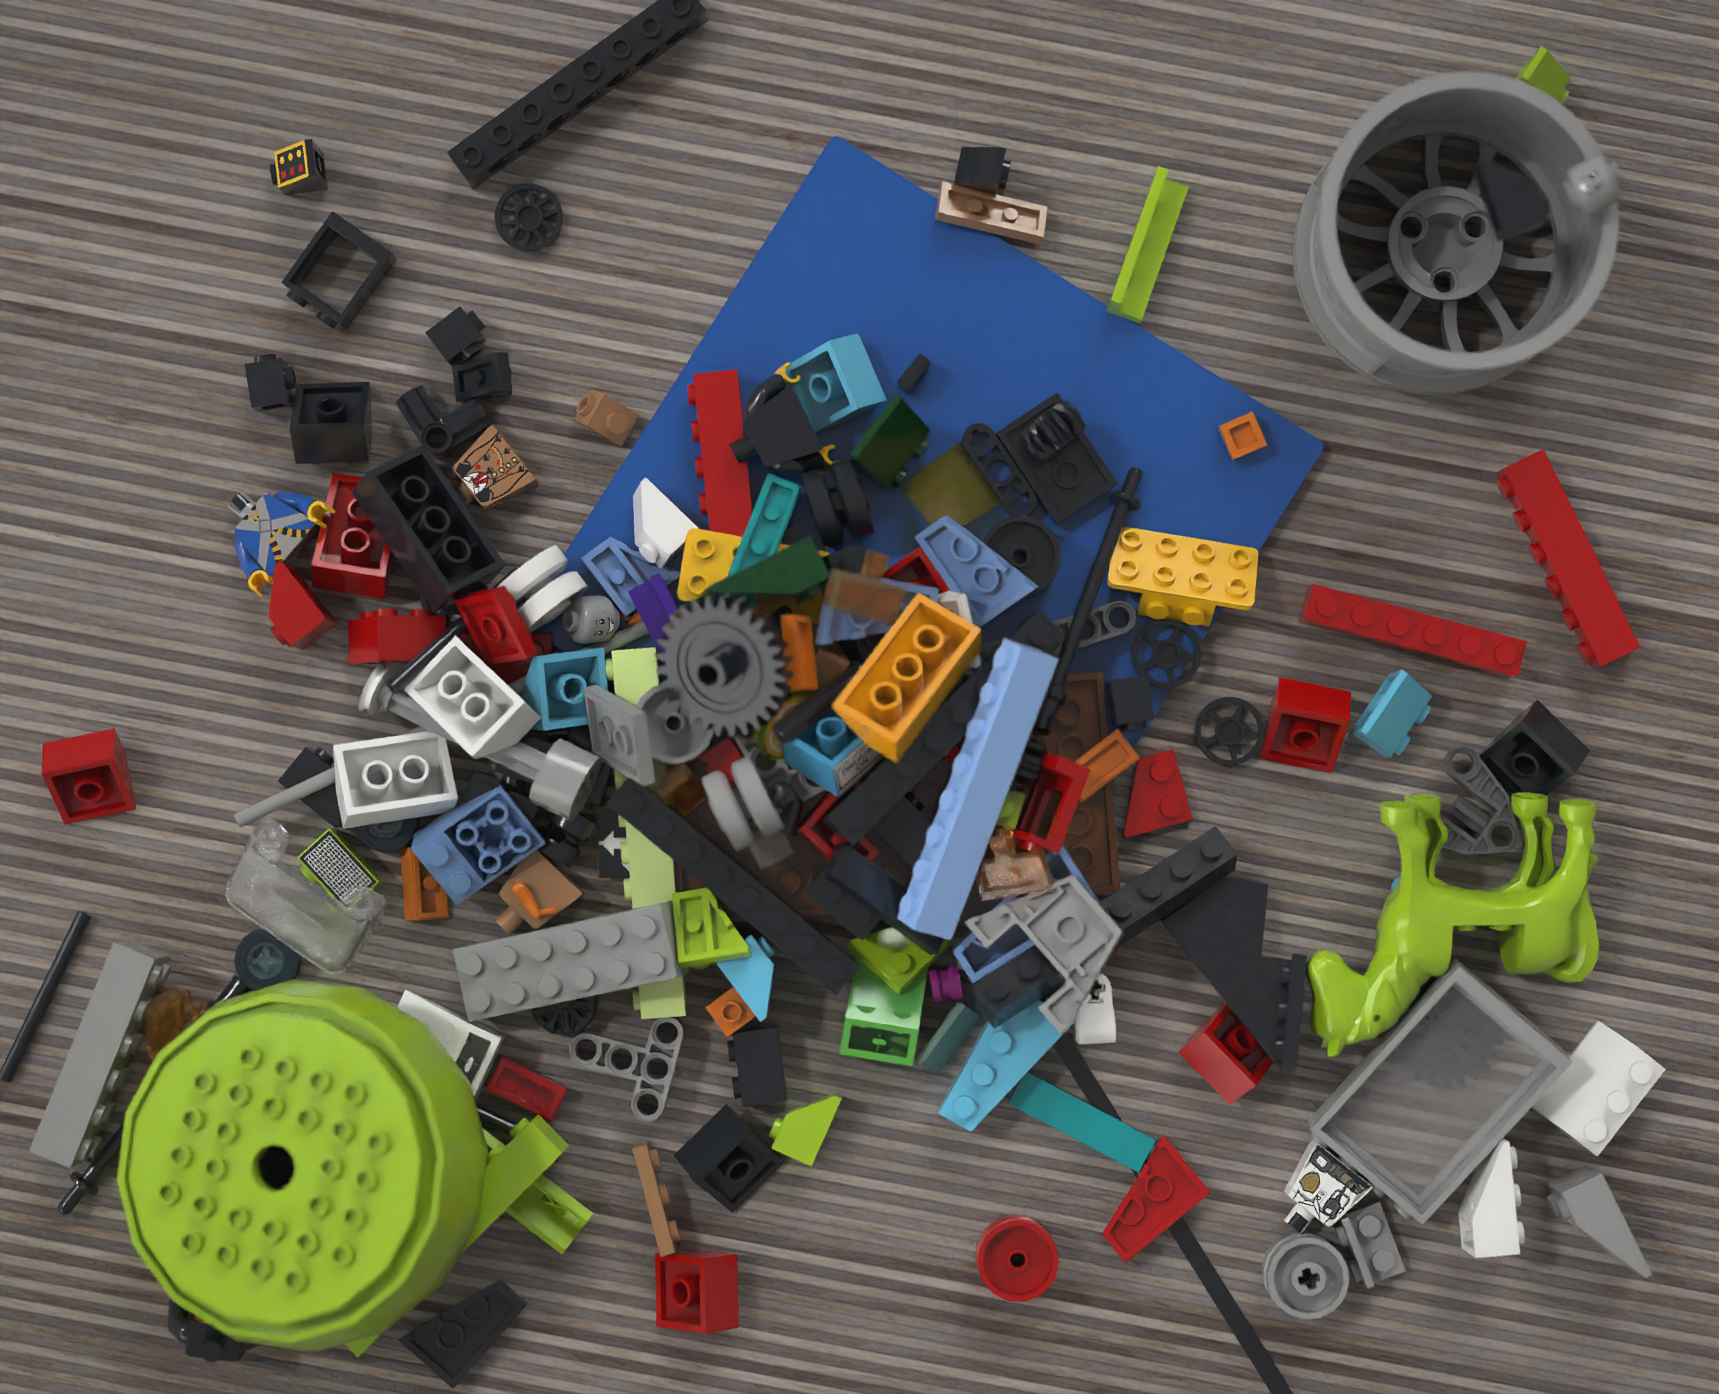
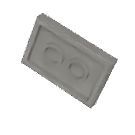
(619, 734)

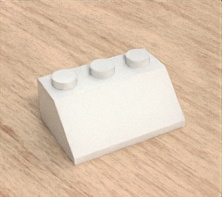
(471, 701)
(393, 779)
(1598, 1088)

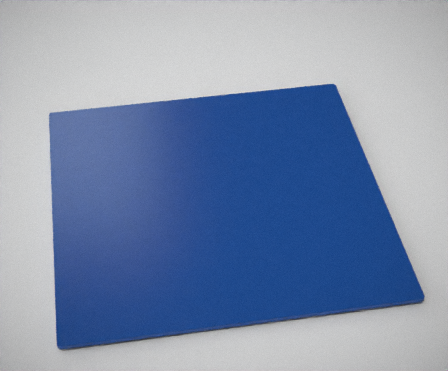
(1000, 338)

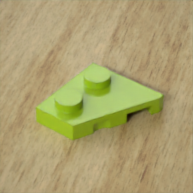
(704, 930)
(893, 957)

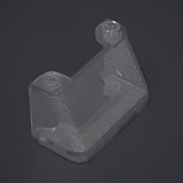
(296, 909)

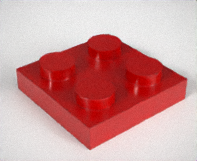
(496, 625)

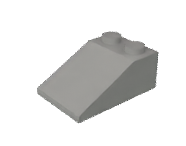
(1590, 1207)

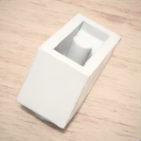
(658, 525)

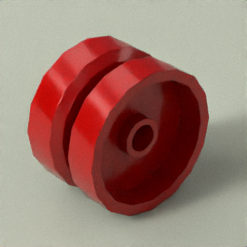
(1018, 1280)

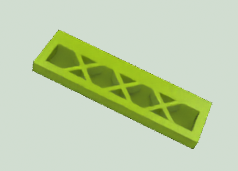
(1147, 247)
(547, 1209)

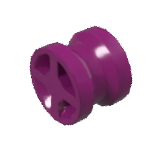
(945, 984)

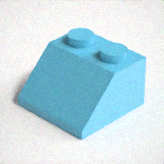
(836, 382)
(557, 686)
(1392, 714)
(753, 974)

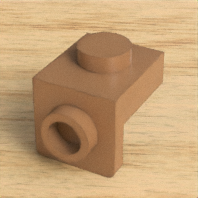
(605, 416)

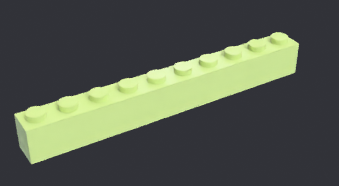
(649, 867)

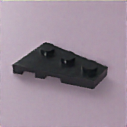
(464, 1332)

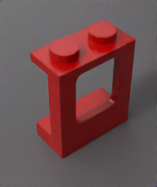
(1055, 775)

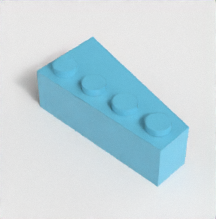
(997, 1065)

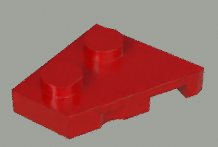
(1156, 795)

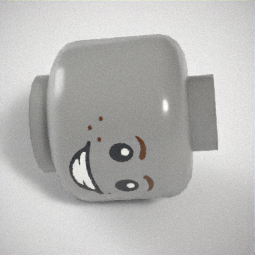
(1593, 184)
(591, 619)

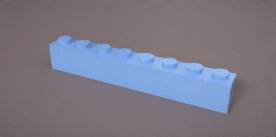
(977, 789)

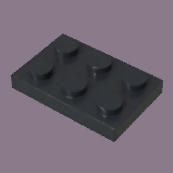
(1066, 479)

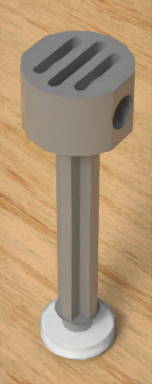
(560, 777)

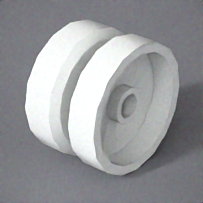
(543, 594)

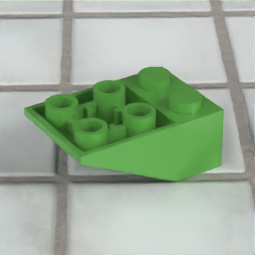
(880, 1021)

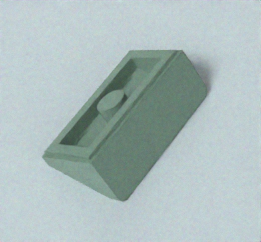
(947, 1037)

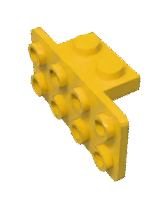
(709, 559)
(1183, 575)

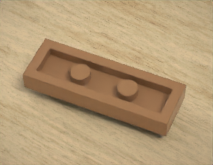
(991, 213)
(656, 1197)

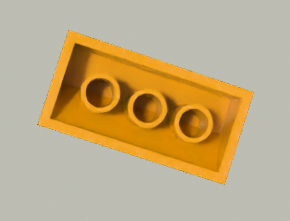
(908, 676)

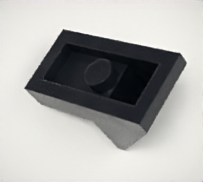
(483, 378)

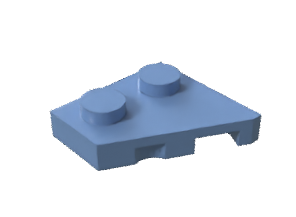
(622, 569)

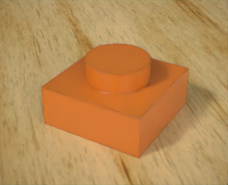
(1242, 436)

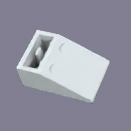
(468, 1043)
(1489, 1207)

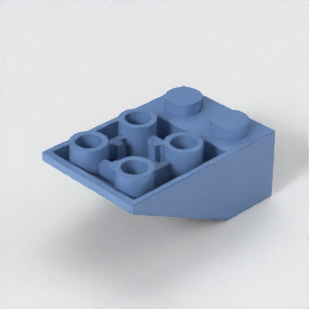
(475, 843)

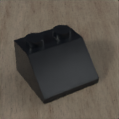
(332, 423)
(1534, 752)
(728, 1158)

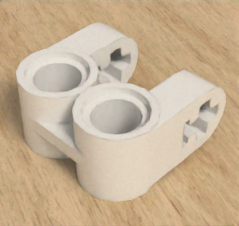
(1096, 1016)

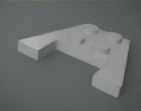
(1068, 931)

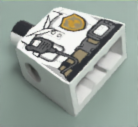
(1322, 1188)

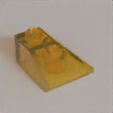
(950, 488)

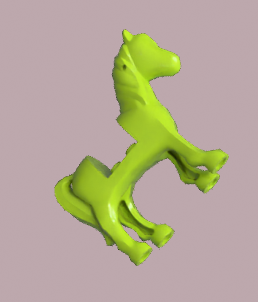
(1538, 920)

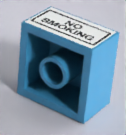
(830, 754)

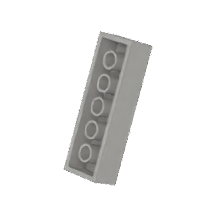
(568, 961)
(100, 1054)

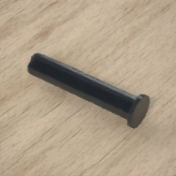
(815, 706)

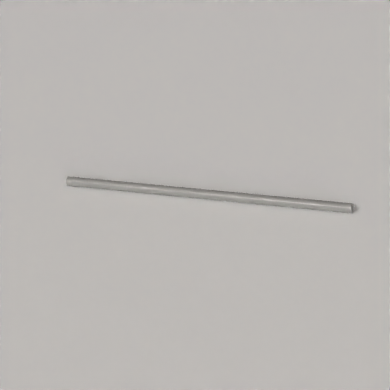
(328, 777)

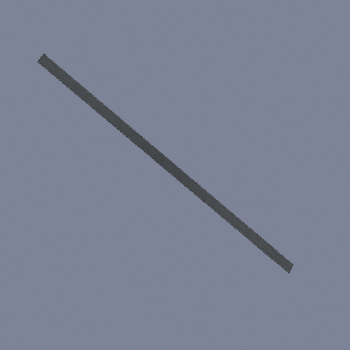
(1183, 1236)

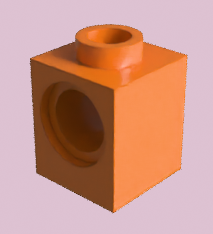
(730, 1011)

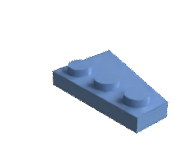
(973, 569)
(841, 624)

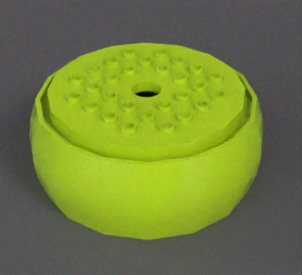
(379, 1152)

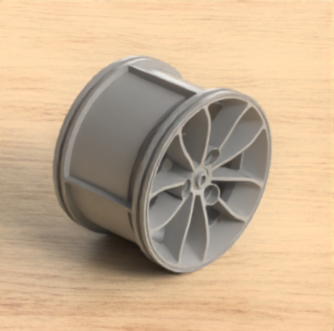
(1500, 117)

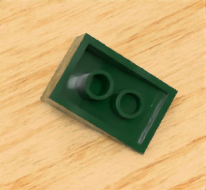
(891, 444)
(778, 578)

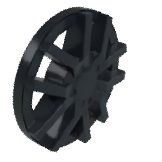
(528, 217)

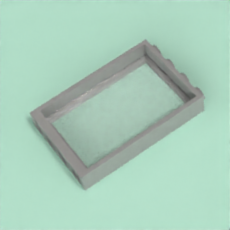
(1438, 1092)

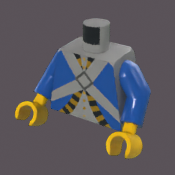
(273, 531)

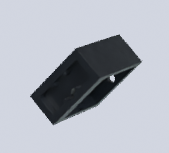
(313, 252)

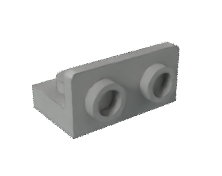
(1370, 1244)

